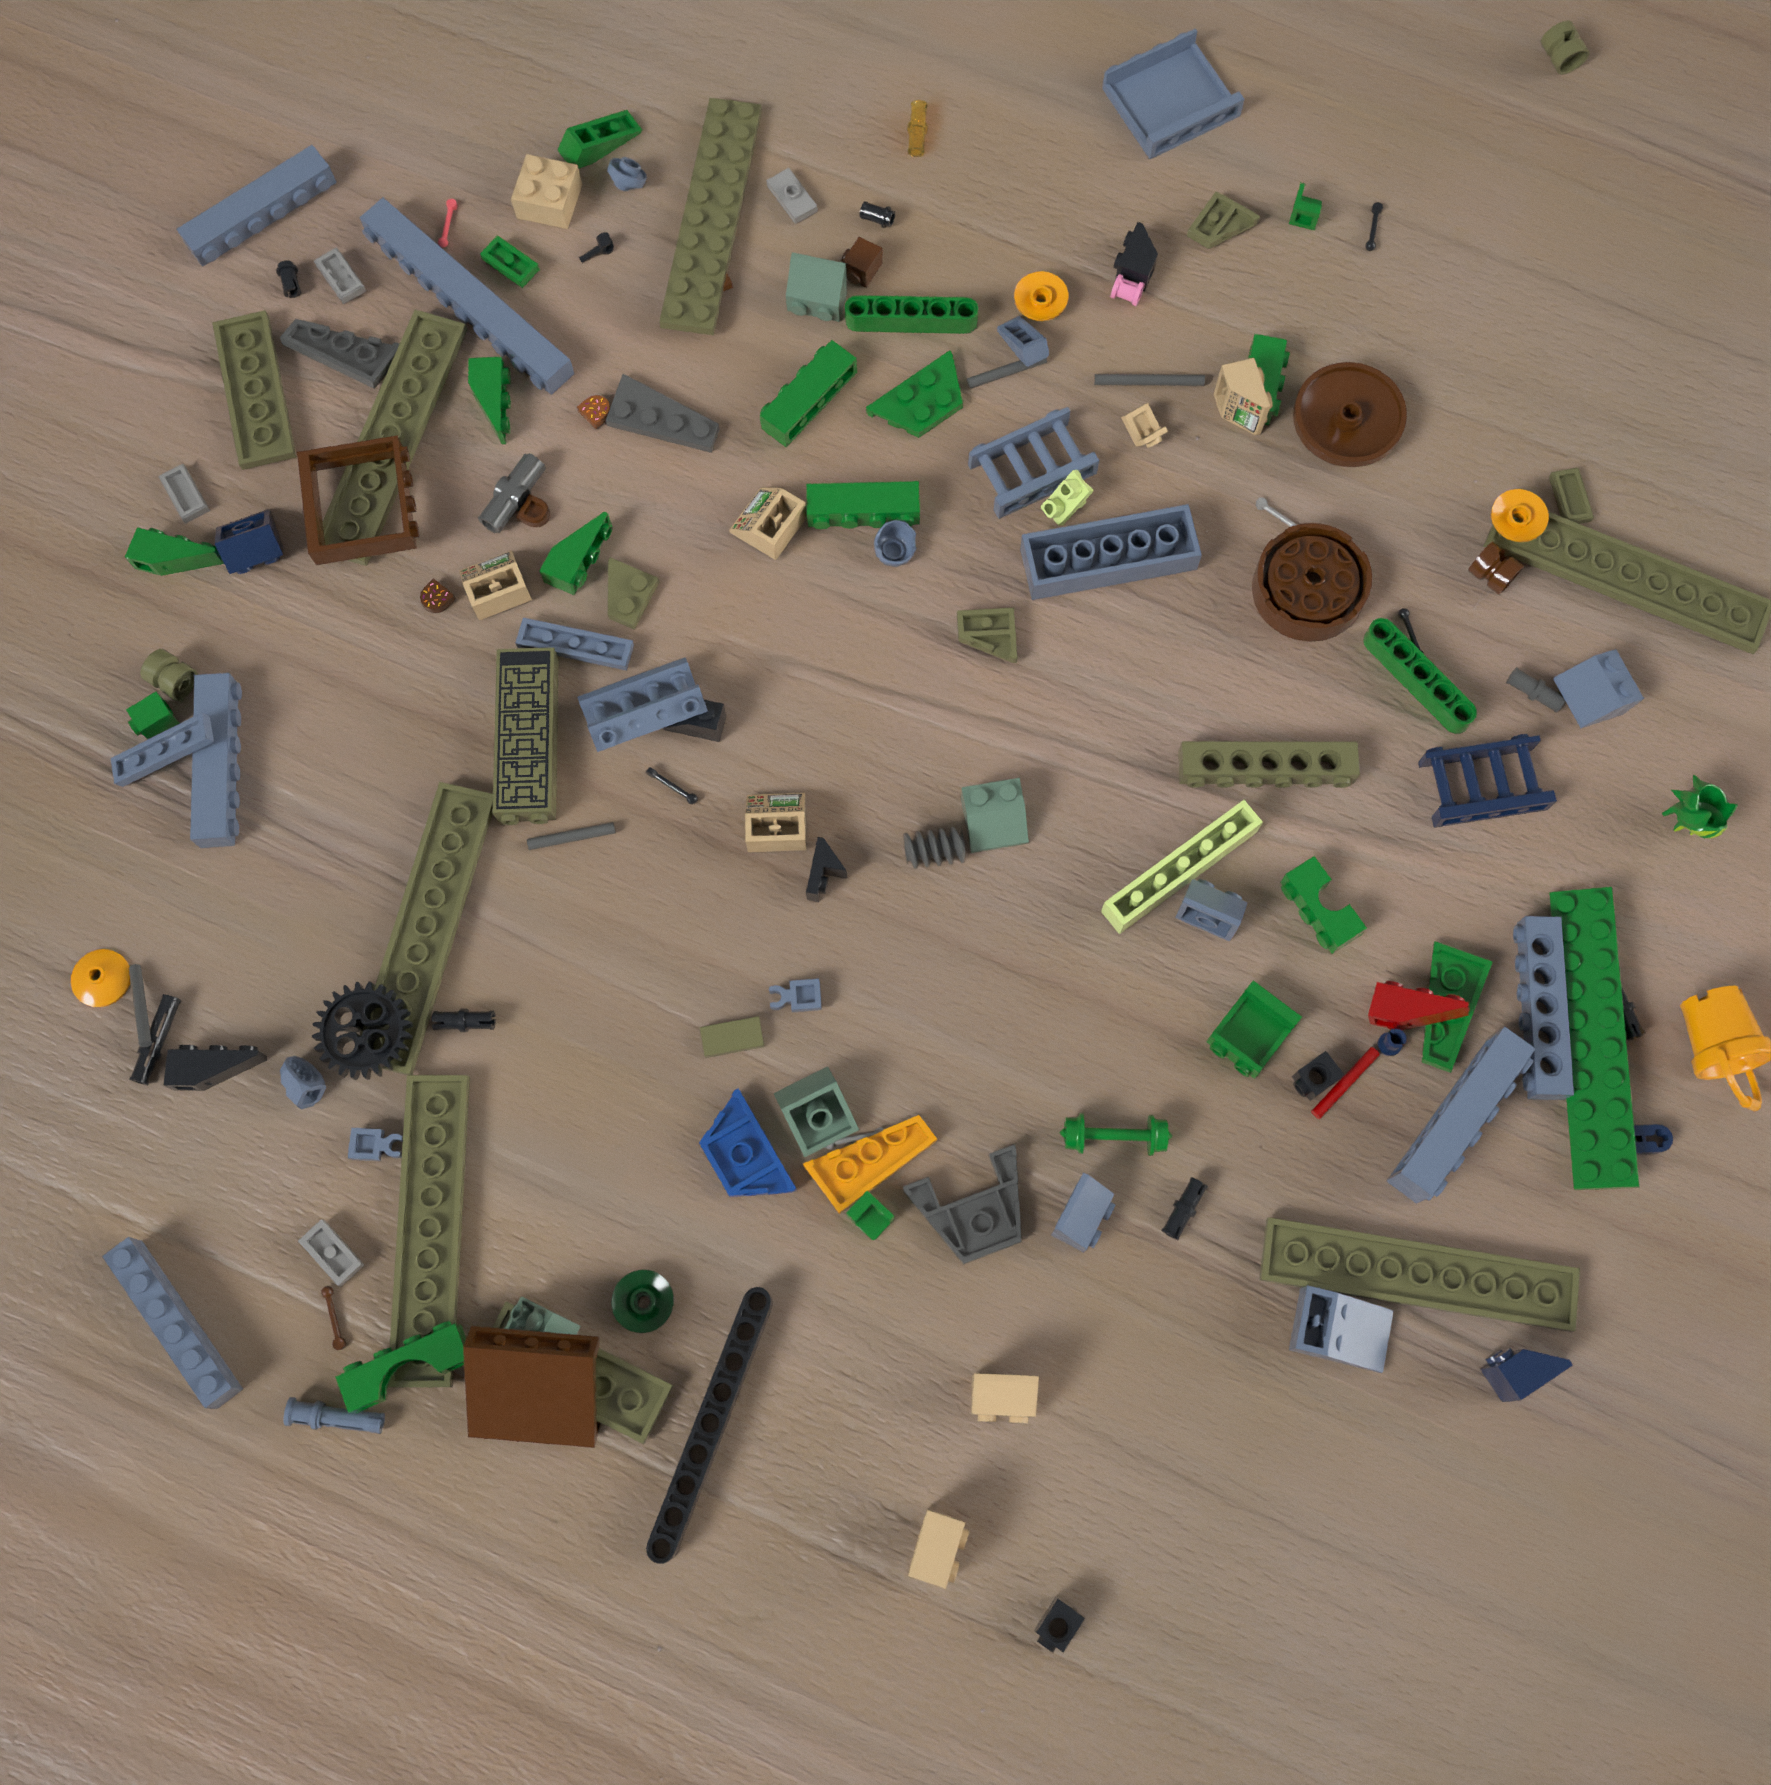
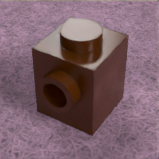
(862, 261)

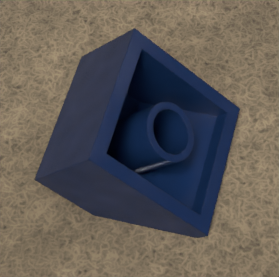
(249, 542)
(1521, 1372)

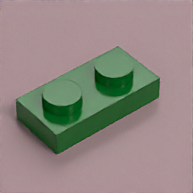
(509, 261)

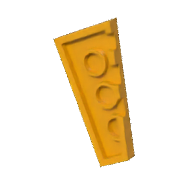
(869, 1161)

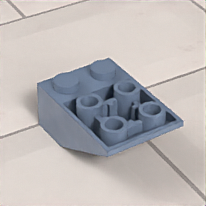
(1341, 1329)

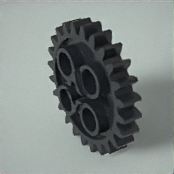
(361, 1004)

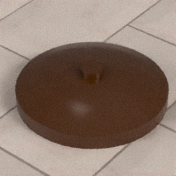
(1349, 414)

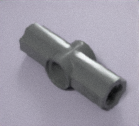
(511, 493)

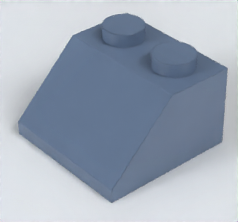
(1598, 689)
(1212, 909)
(1083, 1214)

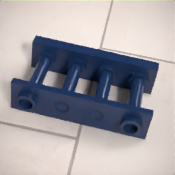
(1478, 807)

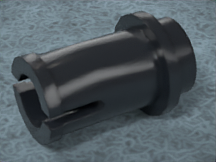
(877, 214)
(288, 273)

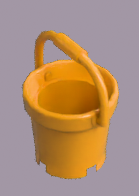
(1726, 1040)

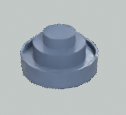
(626, 173)

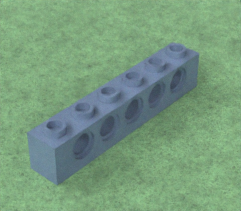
(1553, 994)

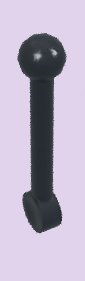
(1376, 209)
(1404, 614)
(691, 798)

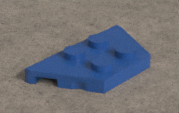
(743, 1153)

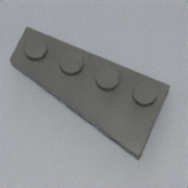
(343, 351)
(654, 415)

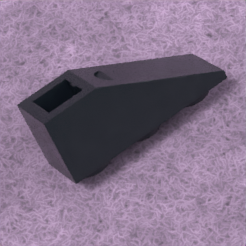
(201, 1069)

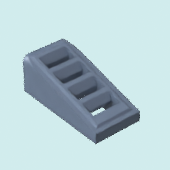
(1026, 343)

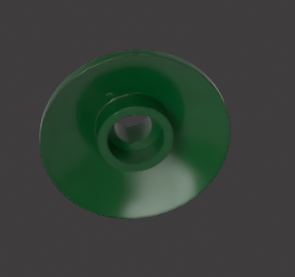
(627, 1296)

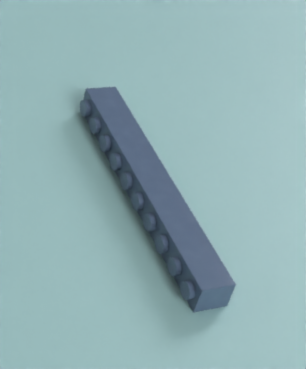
(466, 296)

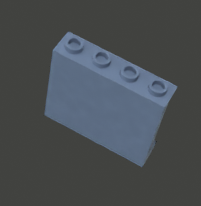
(1170, 95)

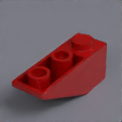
(1408, 1008)

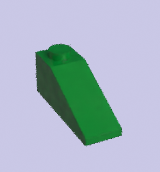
(597, 138)

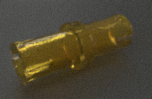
(917, 128)

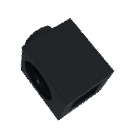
(1325, 1067)
(1073, 1621)

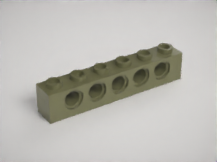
(1341, 756)

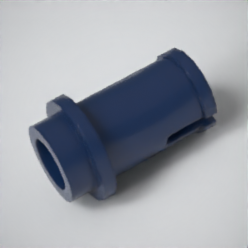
(1391, 1042)

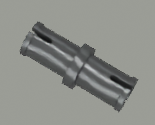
(1536, 689)

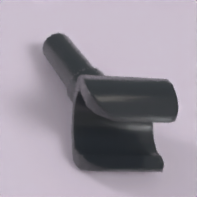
(605, 246)

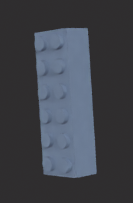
(1110, 552)
(1461, 1116)

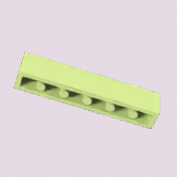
(1181, 866)

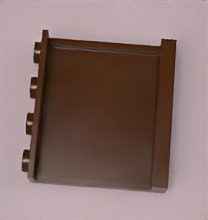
(531, 1386)

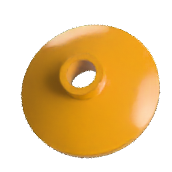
(1044, 287)
(1522, 505)
(111, 984)

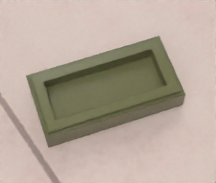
(1571, 495)
(732, 1037)

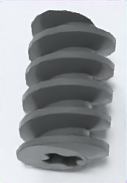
(934, 847)

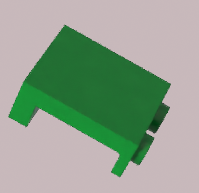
(1253, 1030)

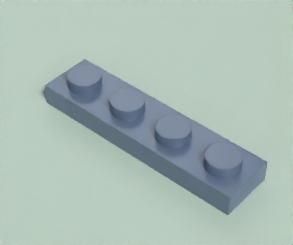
(576, 643)
(162, 749)

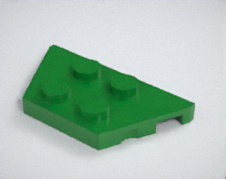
(922, 399)

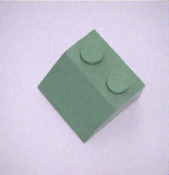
(816, 287)
(994, 815)
(816, 1111)

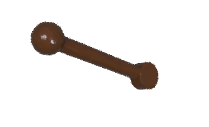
(338, 1343)

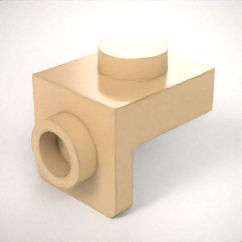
(1143, 426)

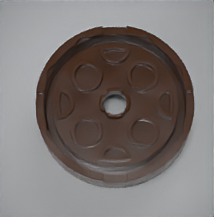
(1291, 601)

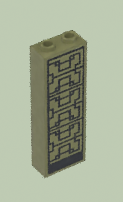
(525, 735)

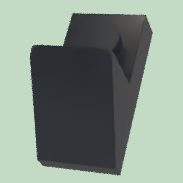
(823, 863)

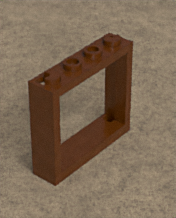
(350, 454)

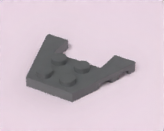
(980, 1221)

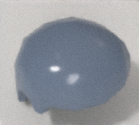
(895, 543)

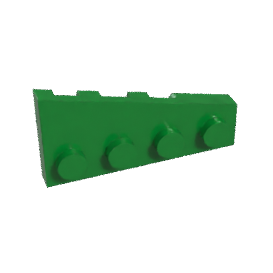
(1459, 975)

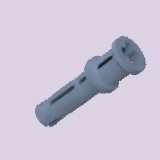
(320, 1415)

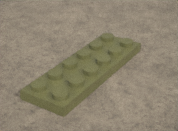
(254, 390)
(625, 1394)

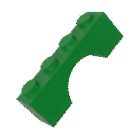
(368, 1383)

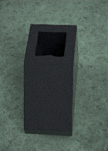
(1139, 257)

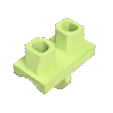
(1067, 498)

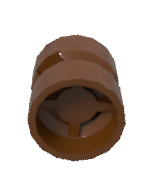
(1495, 568)

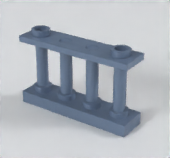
(1032, 488)
(642, 704)

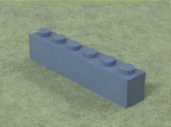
(257, 205)
(215, 765)
(172, 1323)

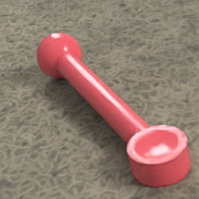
(451, 205)

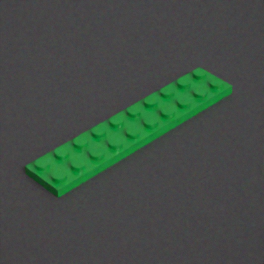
(1602, 1099)

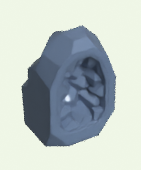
(302, 1082)

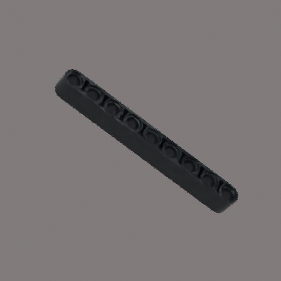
(699, 1435)

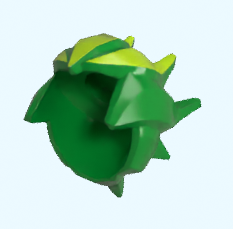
(1702, 809)

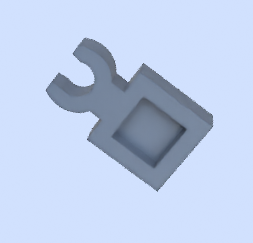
(802, 995)
(370, 1144)

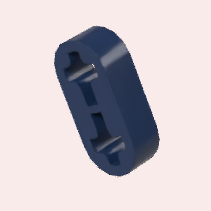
(1645, 1131)

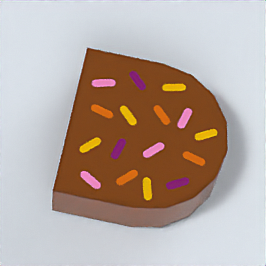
(594, 410)

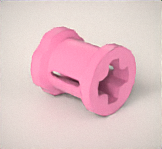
(1127, 290)

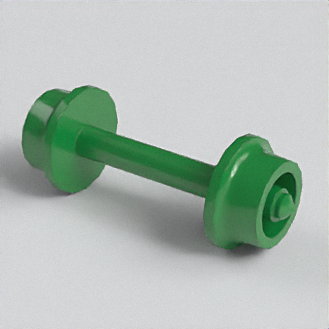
(1156, 1134)

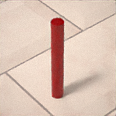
(1345, 1083)

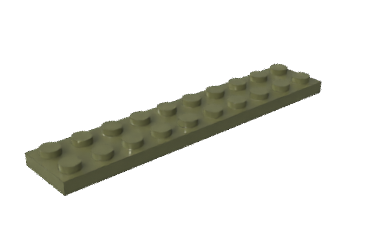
(711, 217)
(400, 409)
(1644, 581)
(432, 909)
(429, 1218)
(1420, 1274)

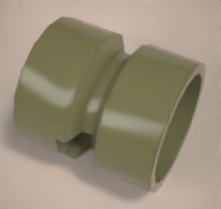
(1565, 47)
(165, 672)

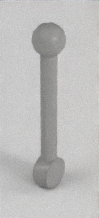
(1261, 504)
(853, 1138)

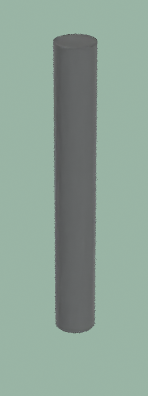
(1000, 372)
(571, 836)
(140, 1006)

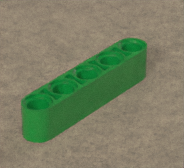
(923, 322)
(1421, 689)

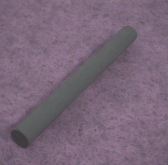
(1149, 379)

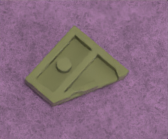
(1221, 221)
(628, 592)
(989, 631)

